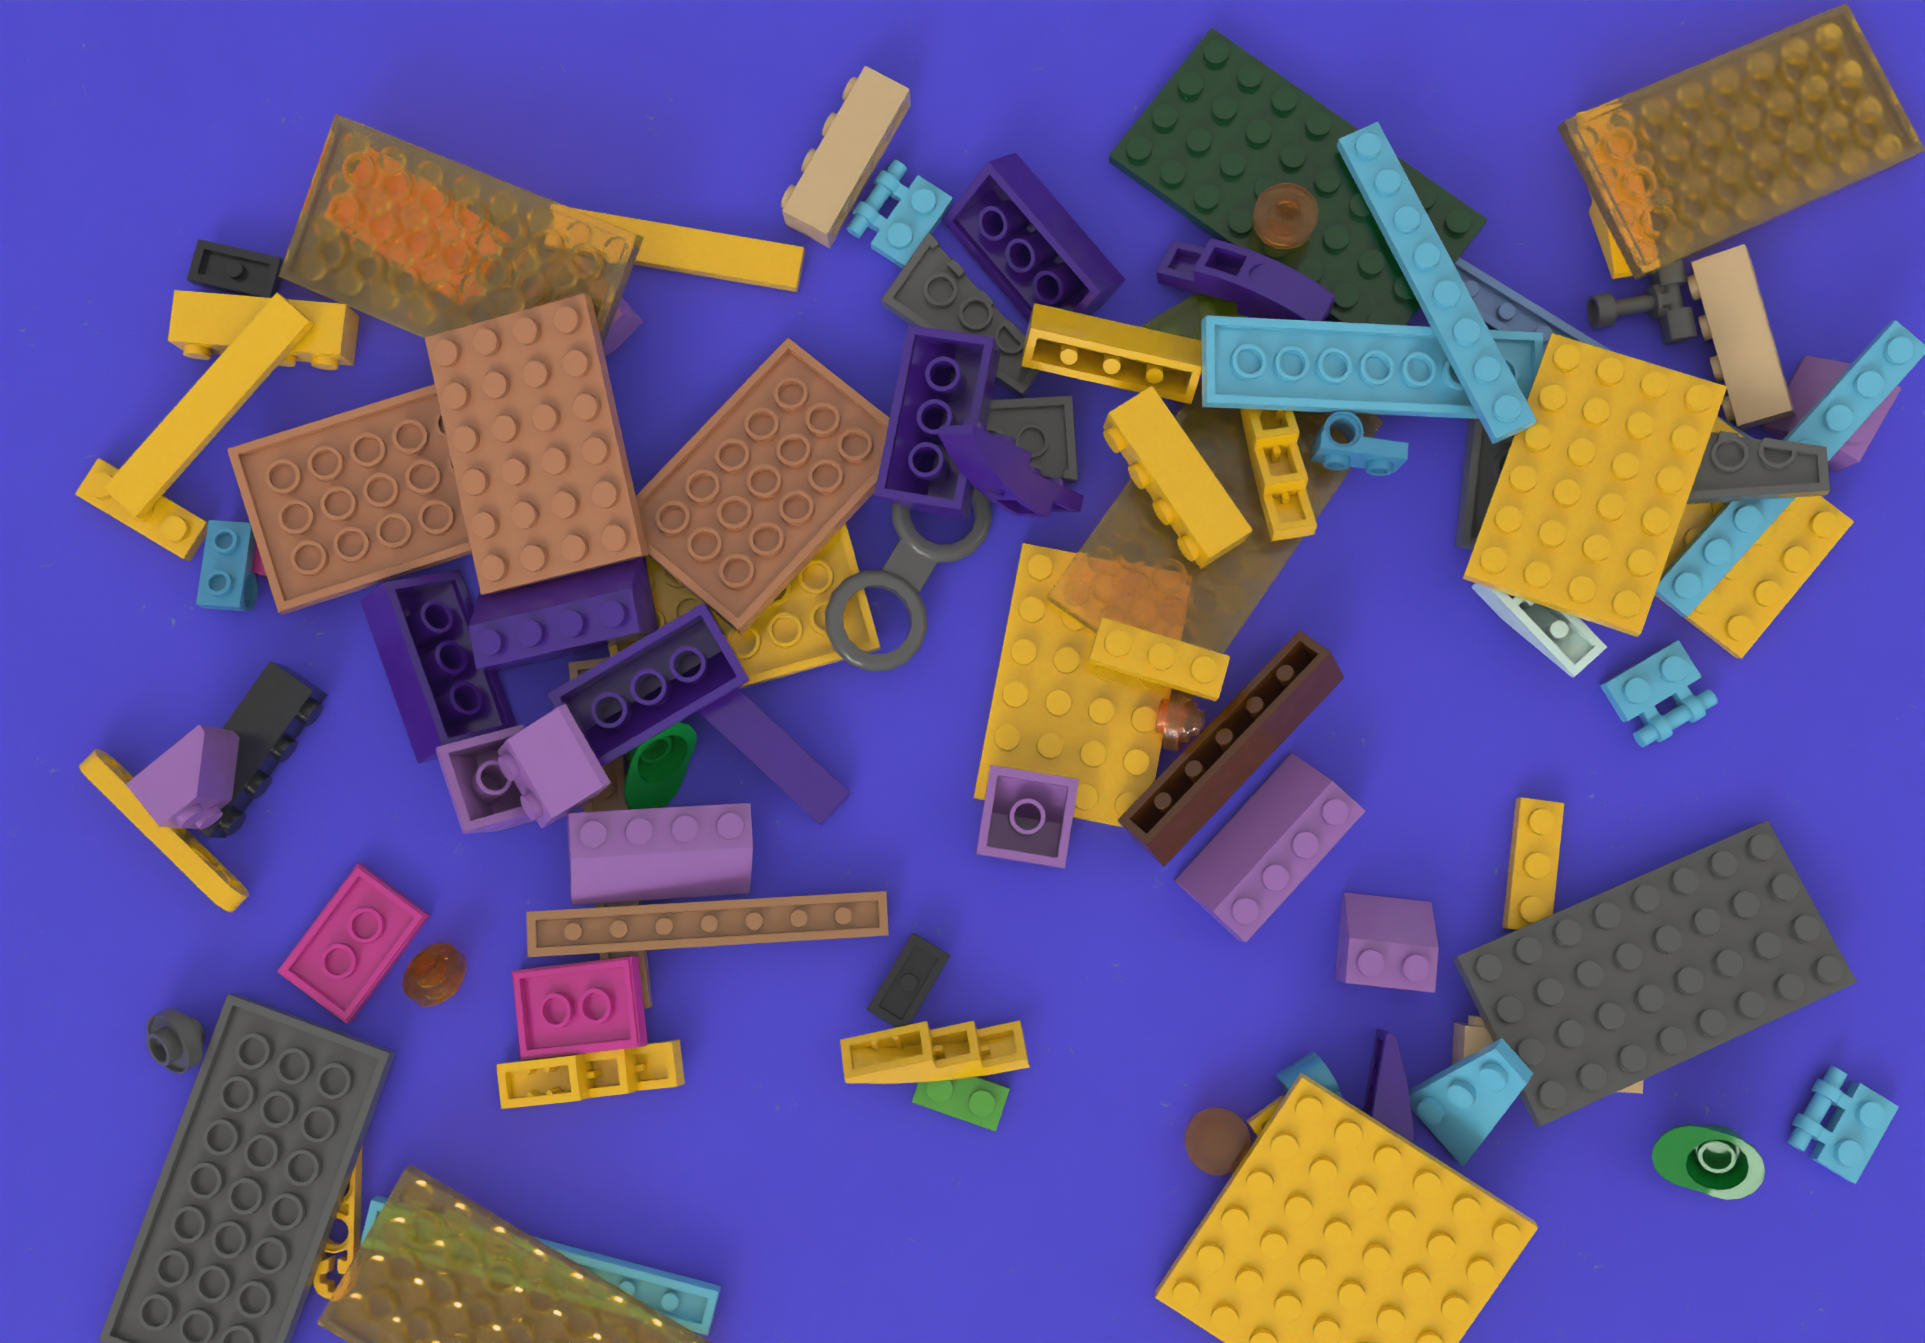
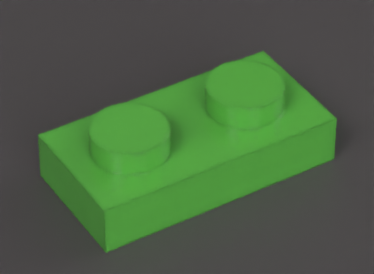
(968, 1099)

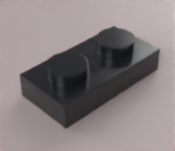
(235, 270)
(908, 981)

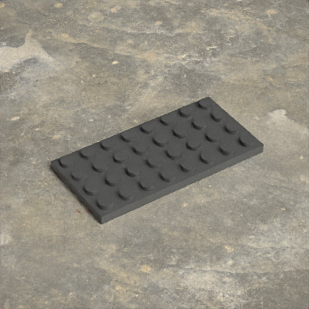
(1654, 971)
(250, 1182)

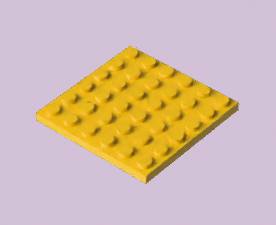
(1343, 1237)

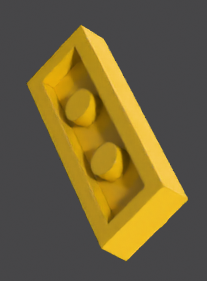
(164, 523)
(1159, 659)
(1532, 862)

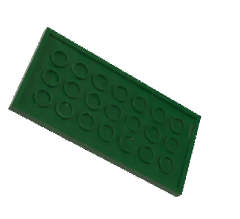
(1238, 127)

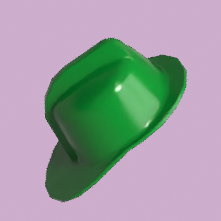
(659, 767)
(1709, 1161)

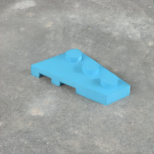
(1470, 1097)

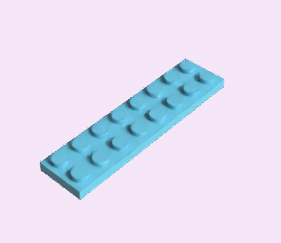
(1344, 367)

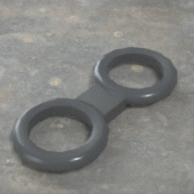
(904, 576)

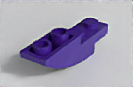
(1246, 277)
(1004, 473)

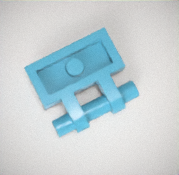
(916, 214)
(1652, 681)
(1852, 1130)

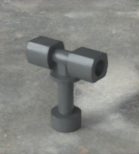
(1660, 301)

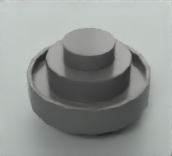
(175, 1040)

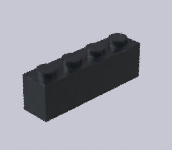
(268, 728)

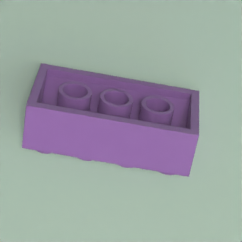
(1269, 847)
(659, 853)

